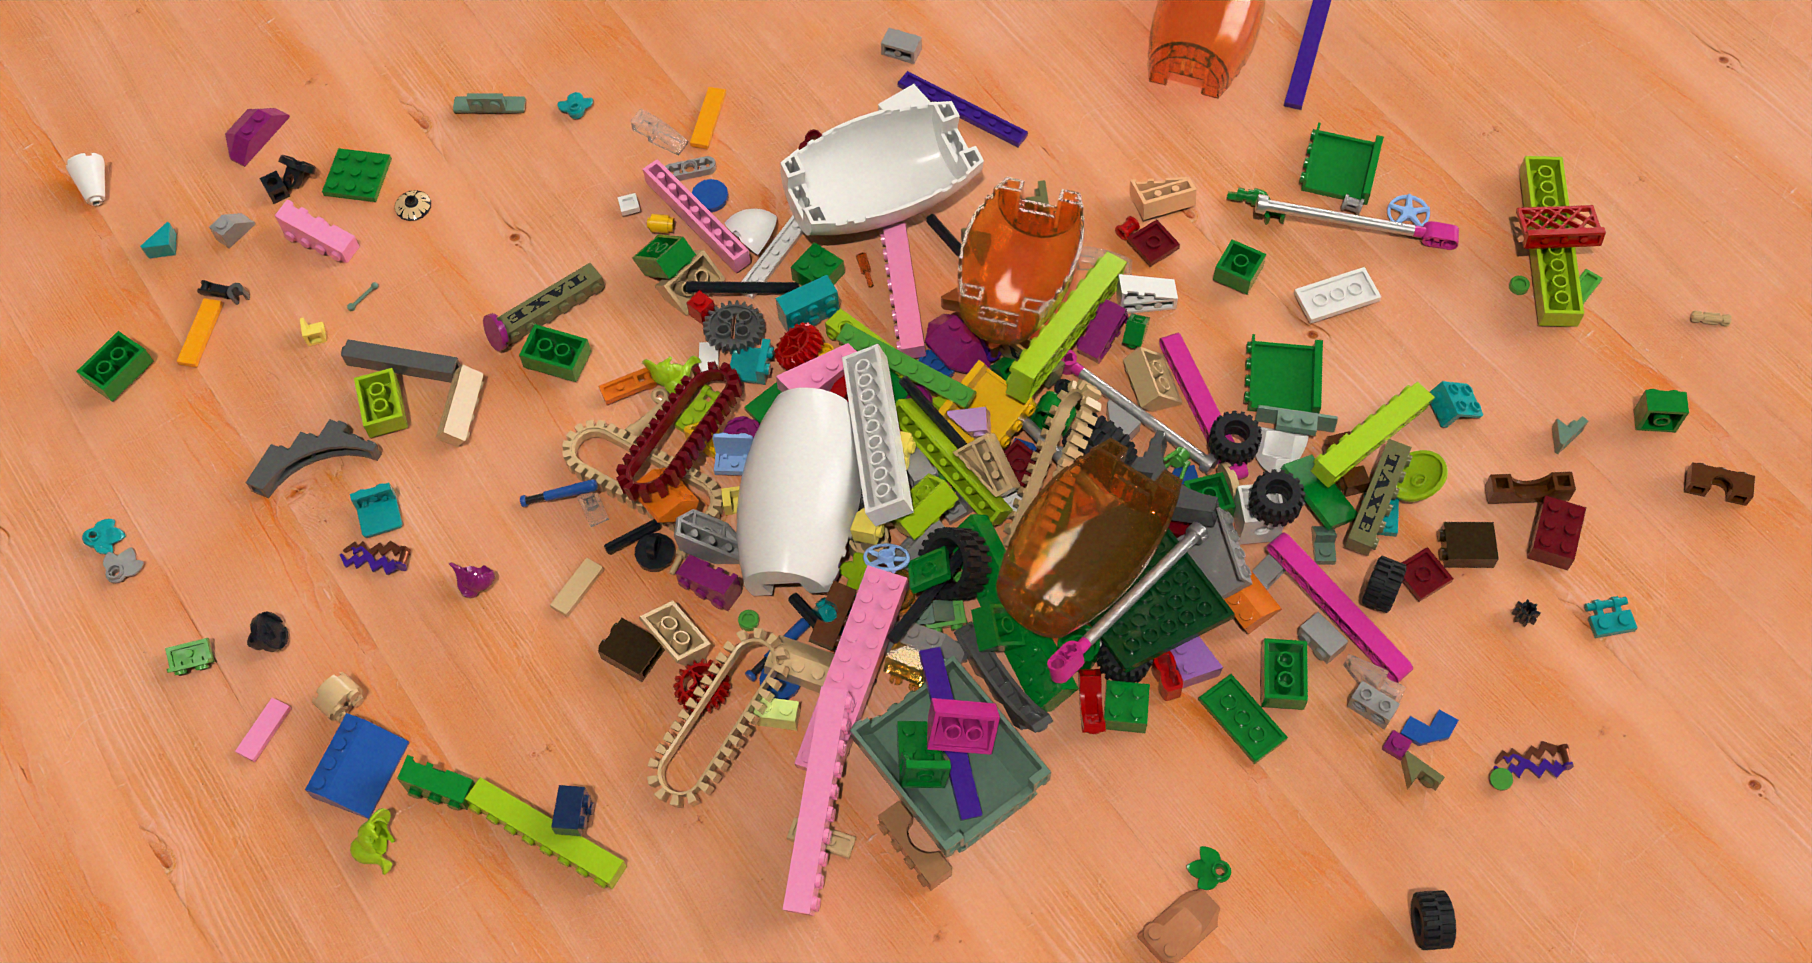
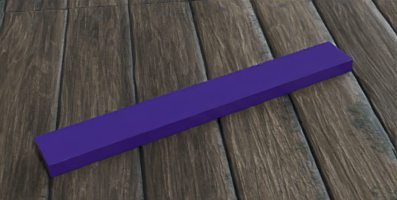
(1307, 54)
(967, 110)
(960, 773)

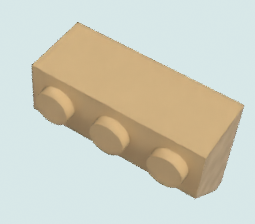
(699, 269)
(1151, 380)
(676, 633)
(806, 665)

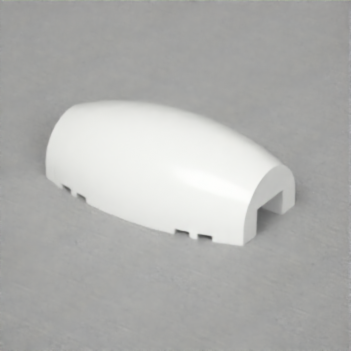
(878, 169)
(798, 493)

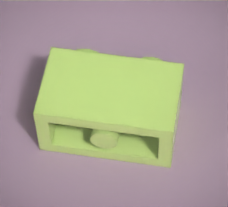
(779, 714)

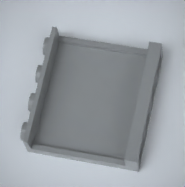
(1222, 556)

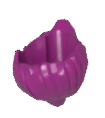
(472, 579)

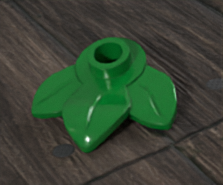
(1206, 869)

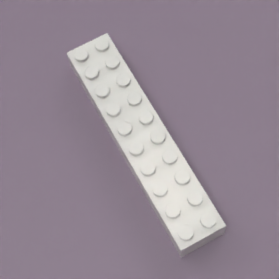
(877, 436)

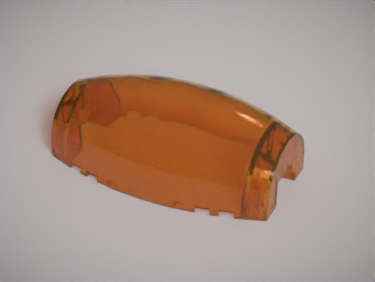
(1203, 40)
(1017, 262)
(1084, 541)

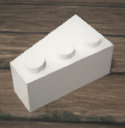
(1146, 293)

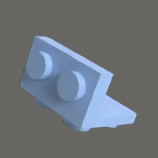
(731, 452)

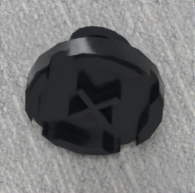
(295, 168)
(655, 552)
(267, 632)

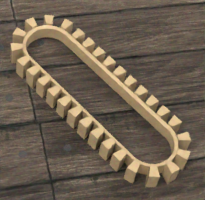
(1052, 436)
(655, 781)

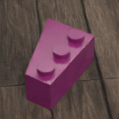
(1102, 331)
(709, 583)

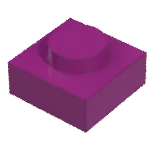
(1397, 745)

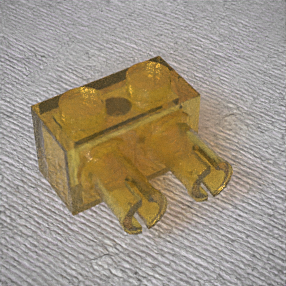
(905, 664)

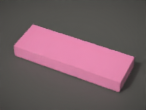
(263, 729)

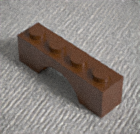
(1506, 489)

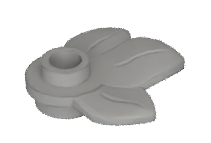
(124, 563)

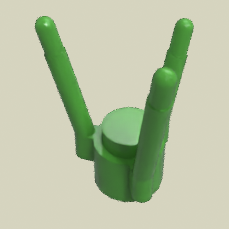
(1178, 458)

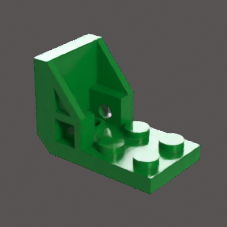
(916, 764)

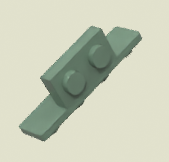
(489, 103)
(1296, 421)

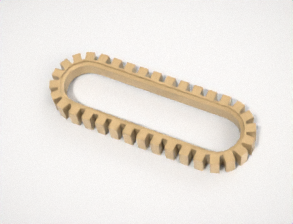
(655, 458)

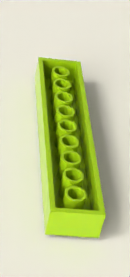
(1553, 269)
(1064, 328)

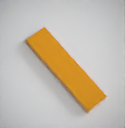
(708, 118)
(200, 332)

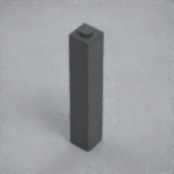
(402, 360)

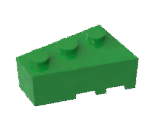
(435, 784)

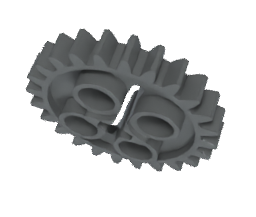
(720, 324)

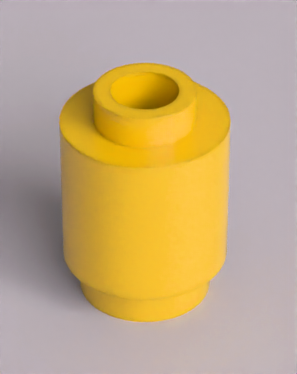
(661, 223)

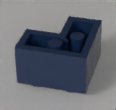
(571, 810)

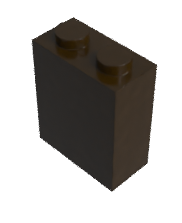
(1468, 545)
(630, 649)

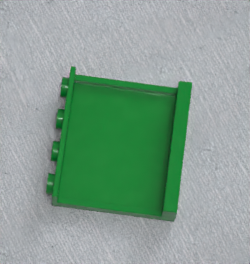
(1340, 165)
(1284, 376)

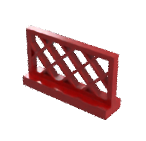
(1560, 236)

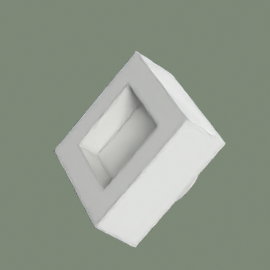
(628, 204)

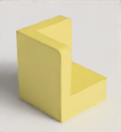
(313, 333)
(730, 500)

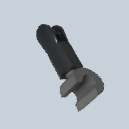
(223, 291)

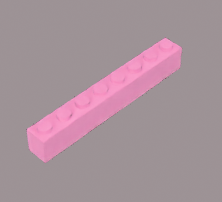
(697, 216)
(904, 290)

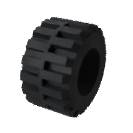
(1236, 424)
(1276, 512)
(1384, 584)
(1115, 672)
(1433, 920)

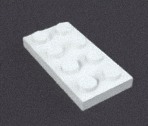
(1337, 295)

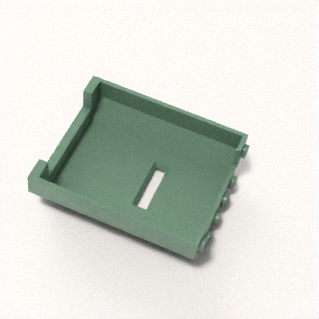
(1002, 780)

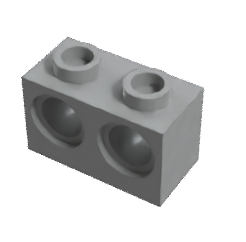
(1373, 705)

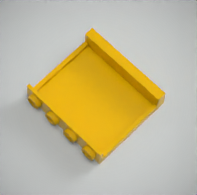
(1005, 411)

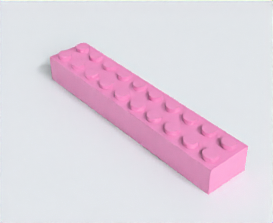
(861, 647)
(817, 802)

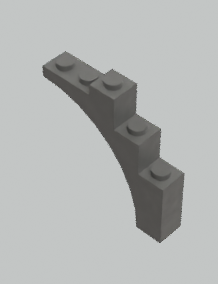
(280, 462)
(1191, 504)
(1004, 689)

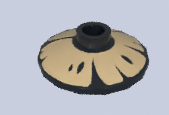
(413, 211)

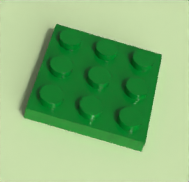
(357, 175)

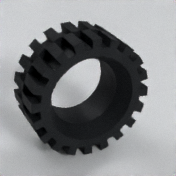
(1101, 432)
(974, 561)

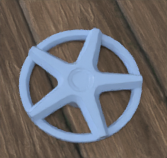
(1408, 212)
(887, 557)

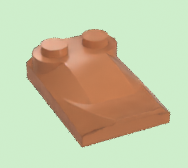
(1181, 927)

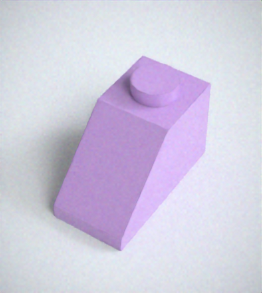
(973, 421)

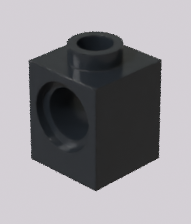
(275, 187)

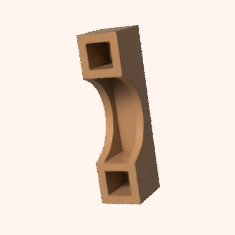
(931, 867)

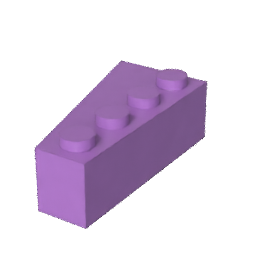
(1195, 662)

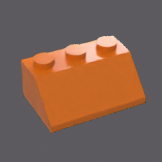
(671, 506)
(1253, 605)

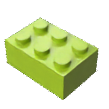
(380, 402)
(929, 501)

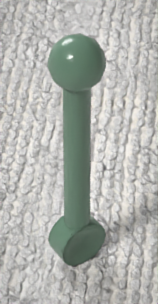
(351, 306)

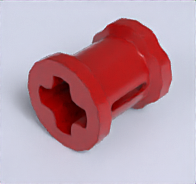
(1131, 228)

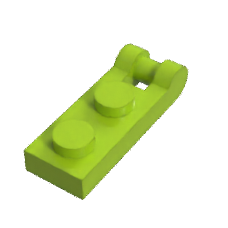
(697, 408)

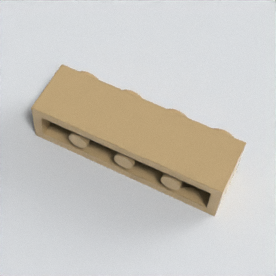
(460, 406)

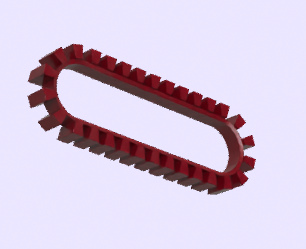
(695, 441)

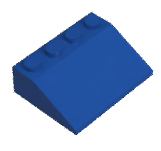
(357, 766)

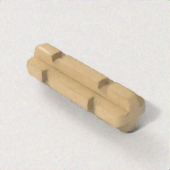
(1711, 318)

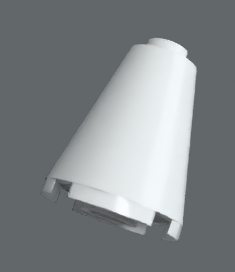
(89, 176)

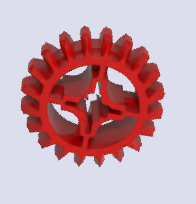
(798, 346)
(693, 672)

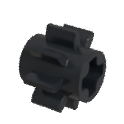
(1526, 613)

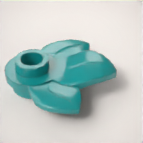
(575, 105)
(105, 535)

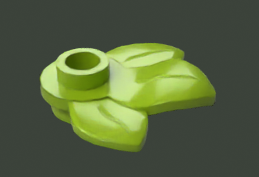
(854, 570)

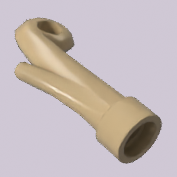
(637, 428)

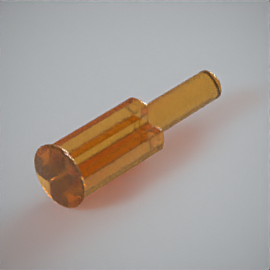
(865, 267)

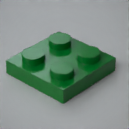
(929, 570)

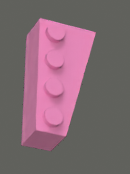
(315, 233)
(816, 373)

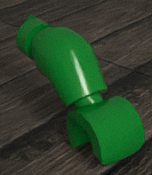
(1251, 197)

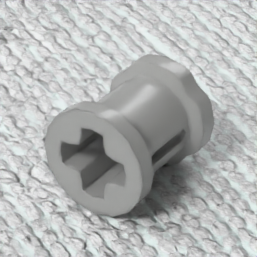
(1352, 204)

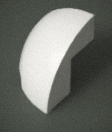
(752, 227)
(1279, 448)

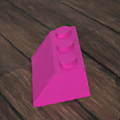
(962, 726)

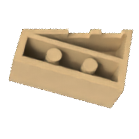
(989, 464)

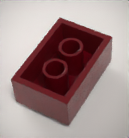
(1556, 533)

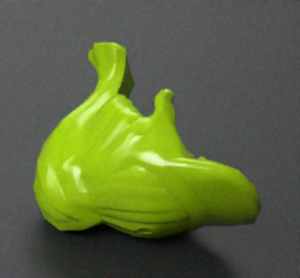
(670, 374)
(372, 841)

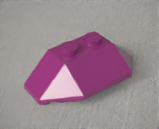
(253, 132)
(954, 343)

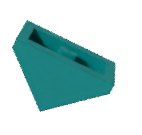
(161, 243)

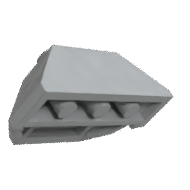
(706, 538)
(926, 638)

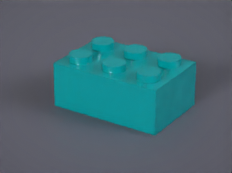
(808, 303)

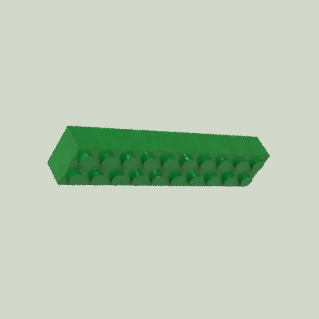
(1029, 660)

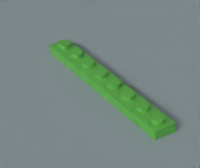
(908, 366)

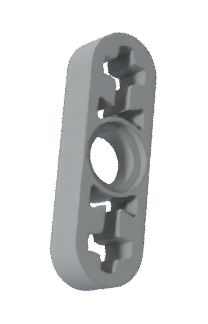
(703, 171)

